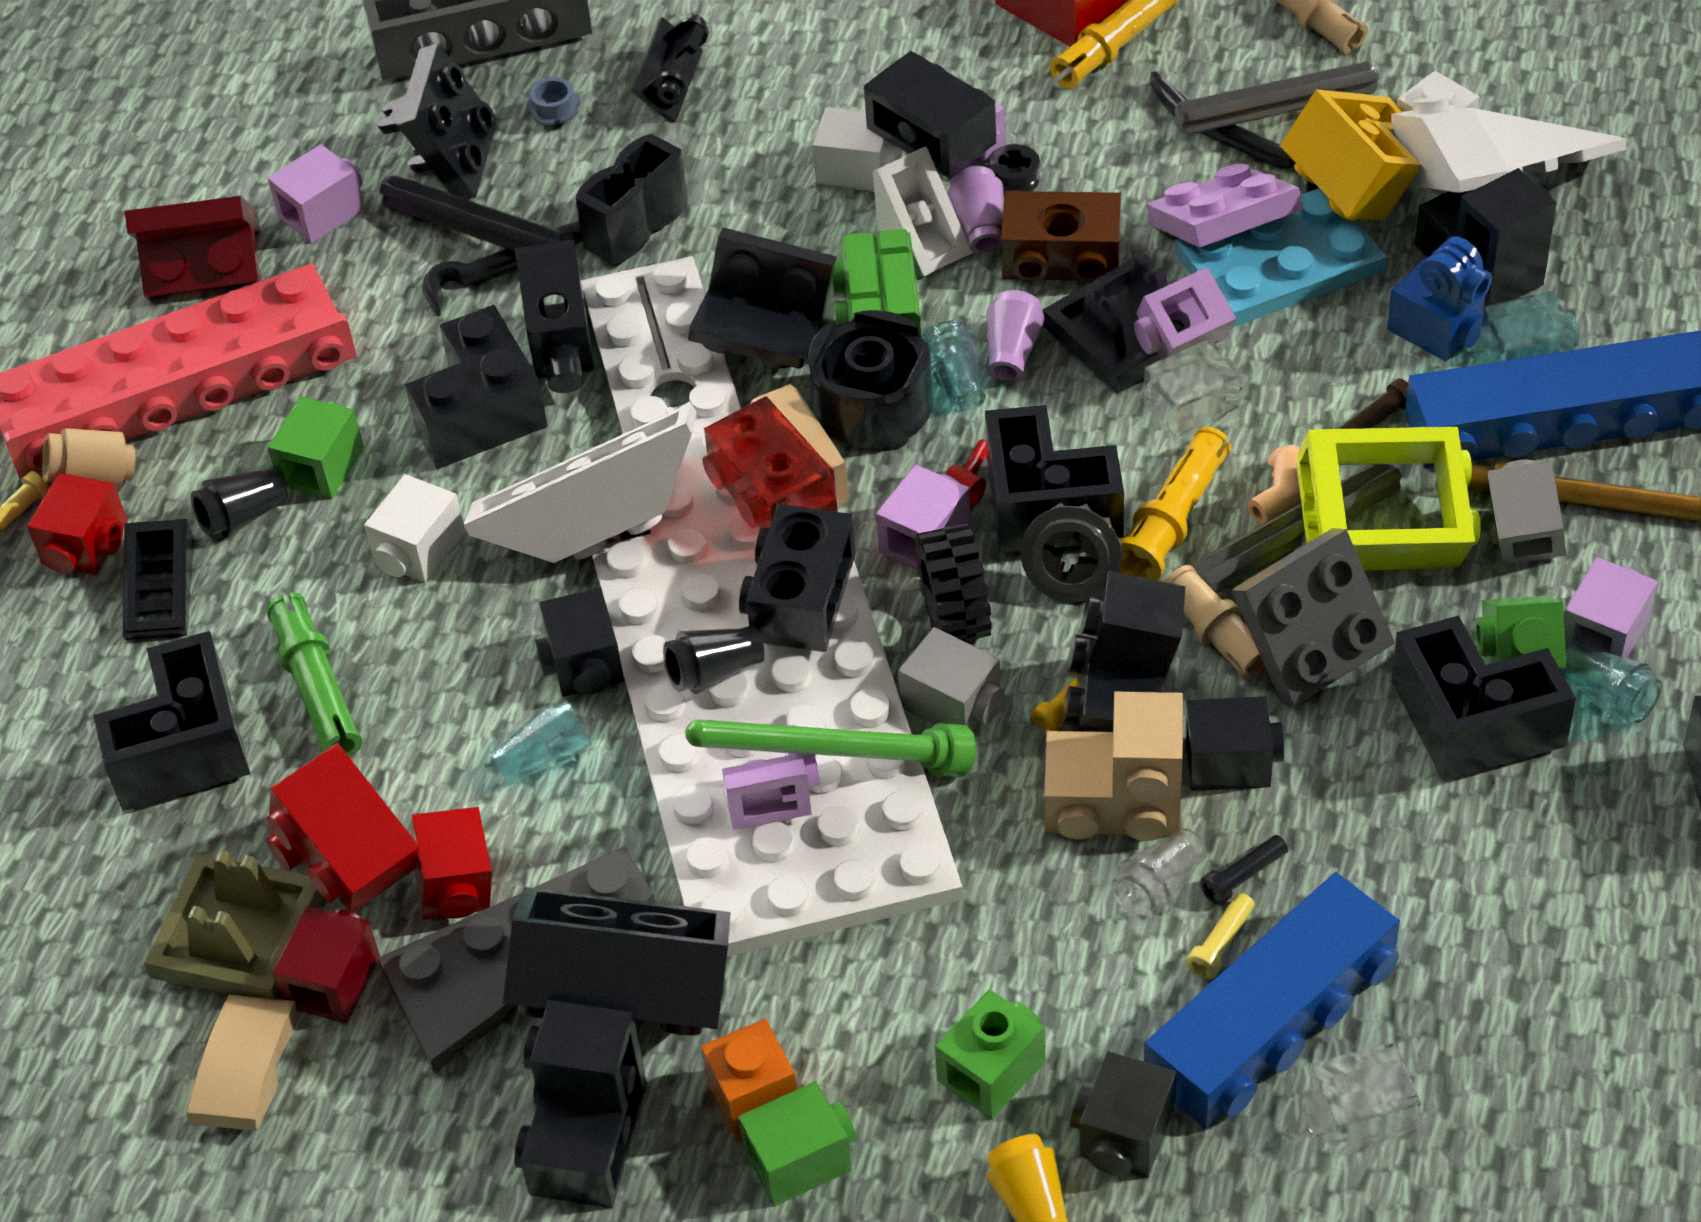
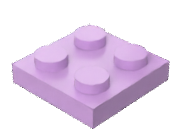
(1223, 206)

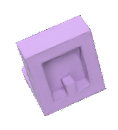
(770, 789)

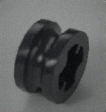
(1016, 157)

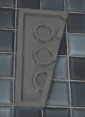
(456, 976)

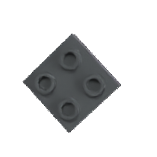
(1313, 616)

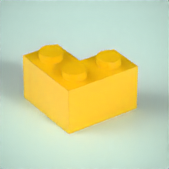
(1351, 153)

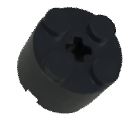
(871, 380)

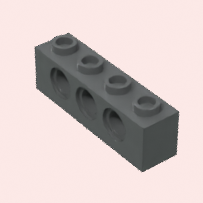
(468, 28)

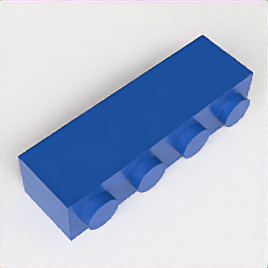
(1274, 999)

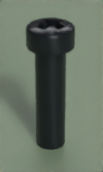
(1219, 885)

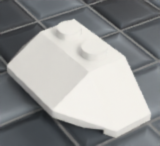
(589, 495)

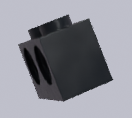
(799, 576)

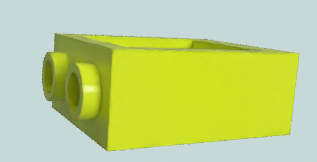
(1390, 548)

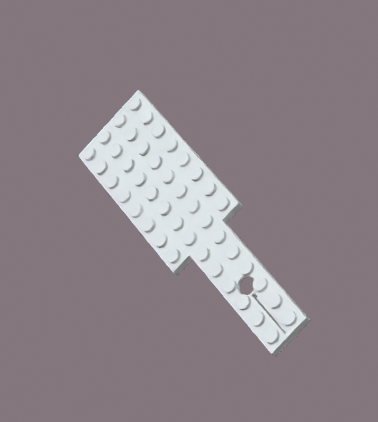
(873, 823)

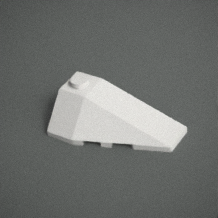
(1475, 146)

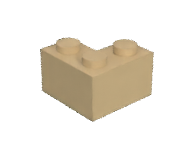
(1119, 778)

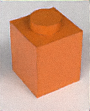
(746, 1071)

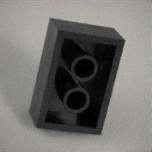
(620, 956)

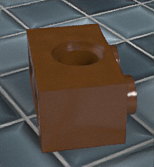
(1060, 235)

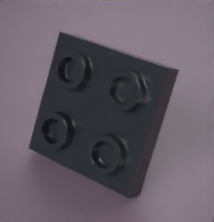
(443, 123)
(1100, 321)

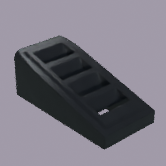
(151, 539)

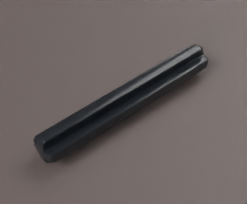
(464, 215)

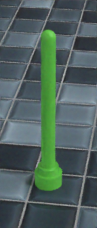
(943, 749)

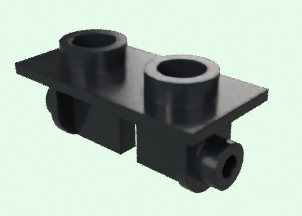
(670, 64)

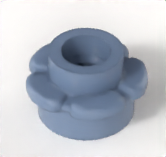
(553, 101)

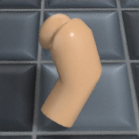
(1285, 488)

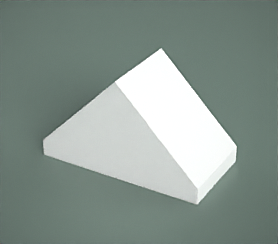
(914, 199)

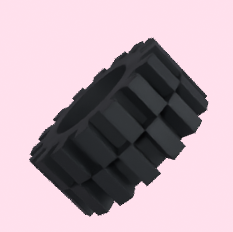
(953, 582)

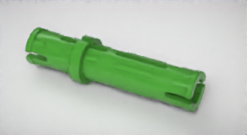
(306, 656)

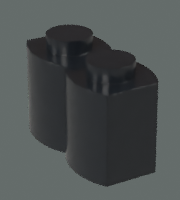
(632, 198)

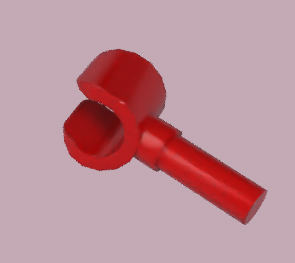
(968, 471)

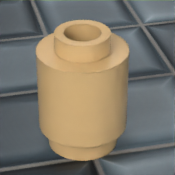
(88, 455)

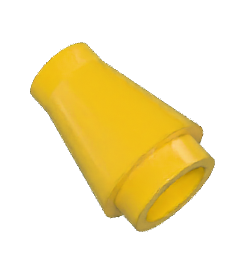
(1027, 1179)

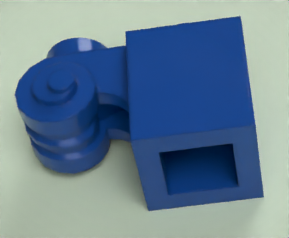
(1441, 300)

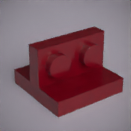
(195, 245)

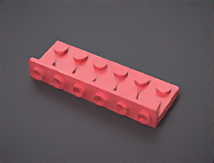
(176, 365)

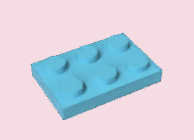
(1286, 259)

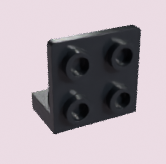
(763, 299)

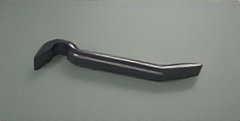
(1233, 135)
(480, 269)

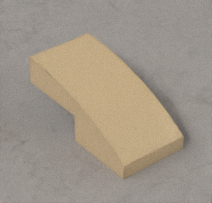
(240, 1062)

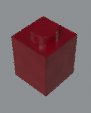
(327, 963)

